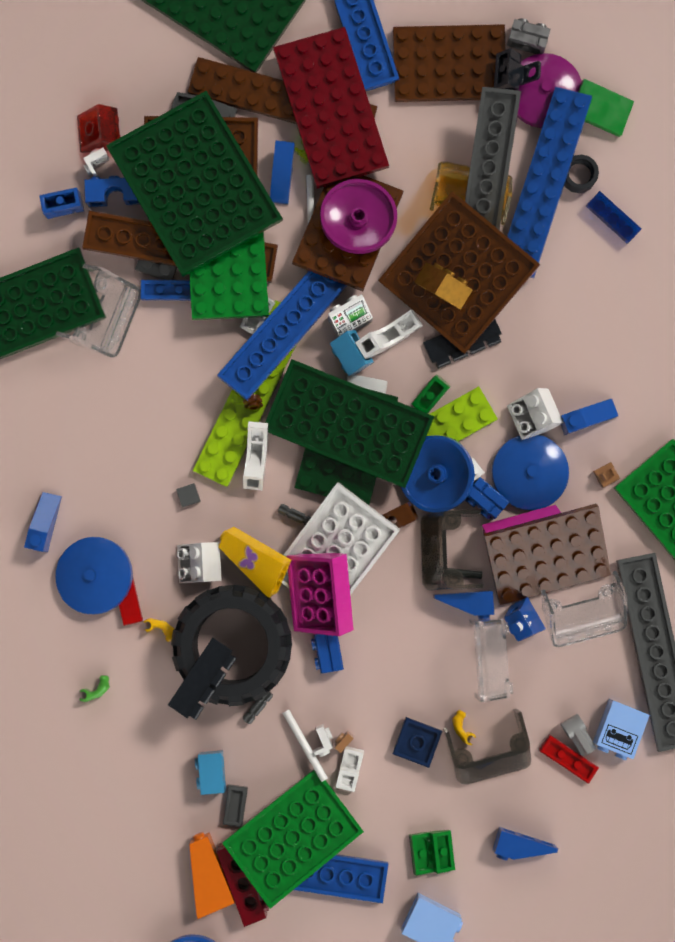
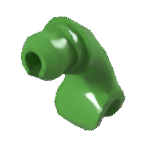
(101, 689)

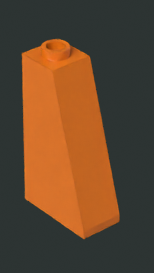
(209, 879)

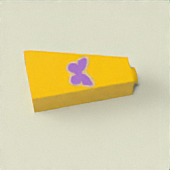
(256, 560)

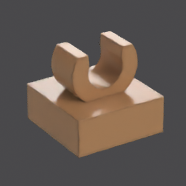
(606, 475)

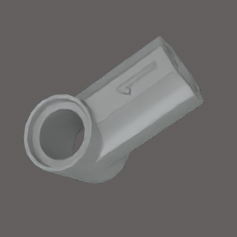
(576, 730)

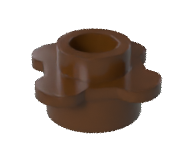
(253, 402)

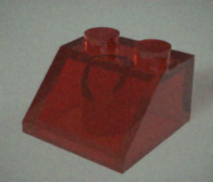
(98, 127)

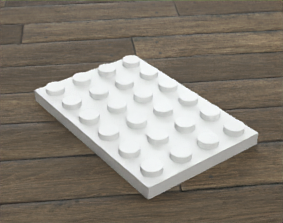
(346, 527)

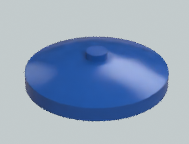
(530, 472)
(440, 475)
(94, 575)

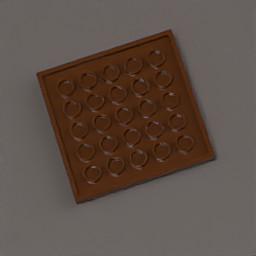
(475, 252)

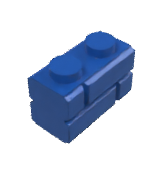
(61, 203)
(486, 499)
(328, 653)

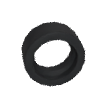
(593, 167)

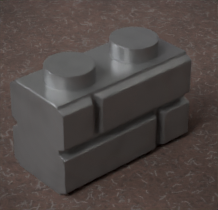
(528, 36)

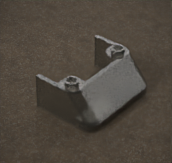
(434, 550)
(472, 771)

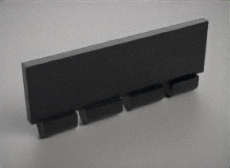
(441, 348)
(197, 682)

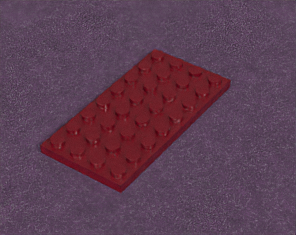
(331, 107)

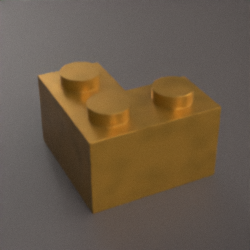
(443, 284)

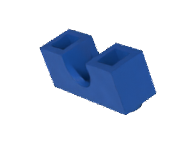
(99, 189)

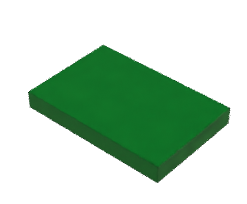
(607, 109)

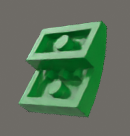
(432, 852)

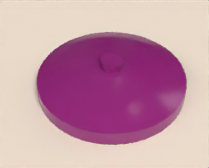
(538, 94)
(358, 216)

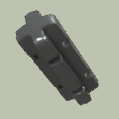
(293, 514)
(256, 708)

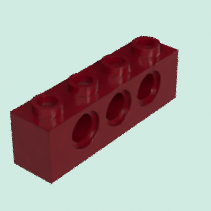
(248, 912)

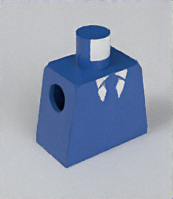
(523, 620)

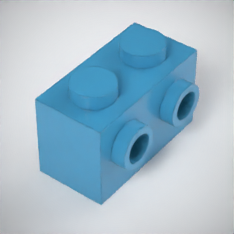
(349, 354)
(211, 772)

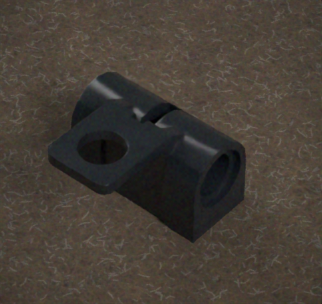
(510, 71)

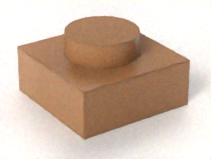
(343, 740)

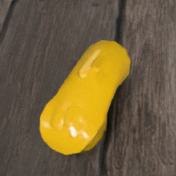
(163, 625)
(457, 722)

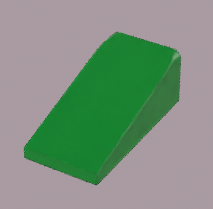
(431, 394)

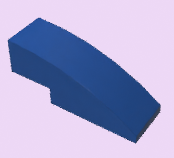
(282, 172)

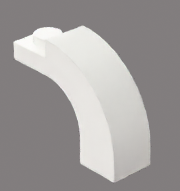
(388, 336)
(256, 456)

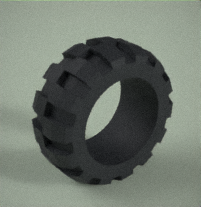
(265, 611)

